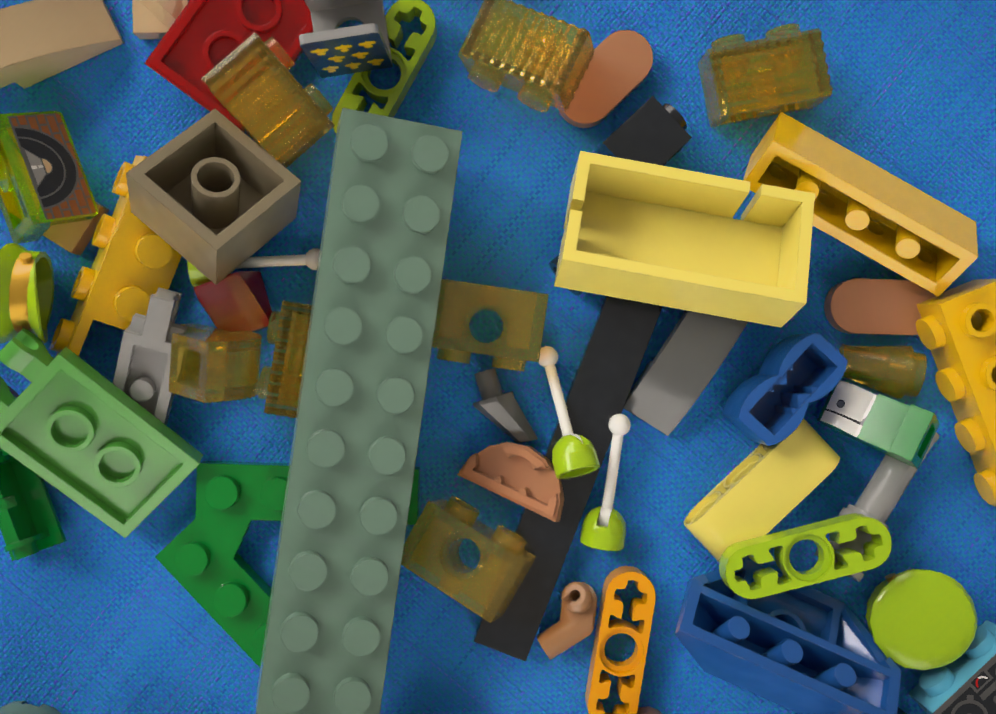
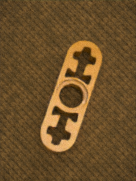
(640, 610)

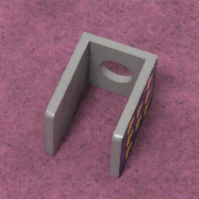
(351, 48)

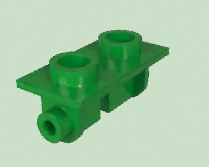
(26, 510)

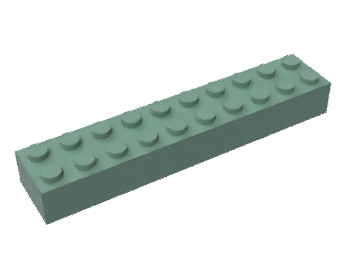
(358, 416)

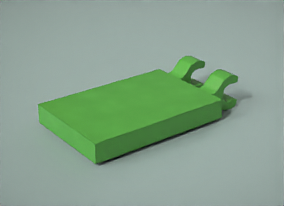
(89, 436)

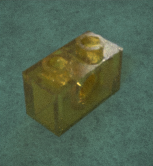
(520, 314)
(434, 556)

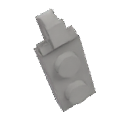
(146, 354)

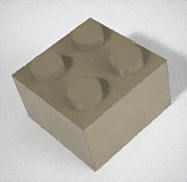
(213, 195)

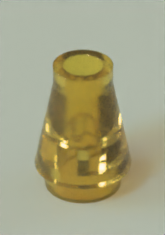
(886, 368)

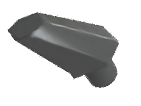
(502, 408)

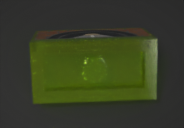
(40, 175)

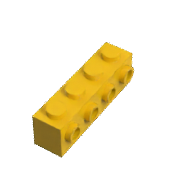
(867, 205)
(962, 340)

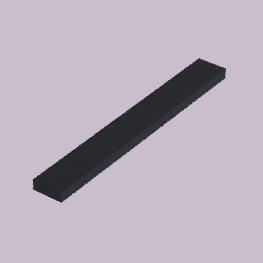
(593, 398)

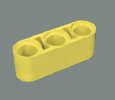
(761, 490)

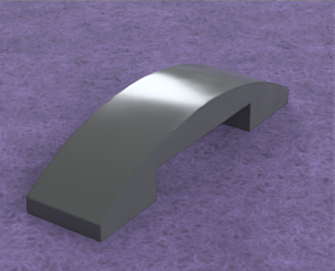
(682, 369)

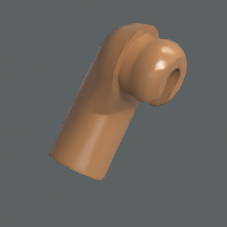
(575, 622)

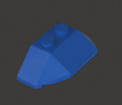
(787, 647)

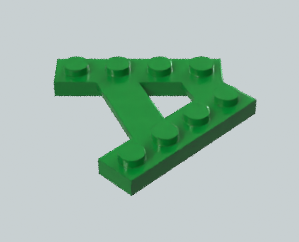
(206, 551)

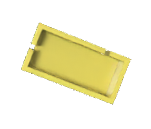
(674, 241)

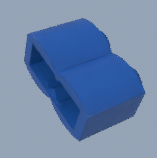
(790, 377)

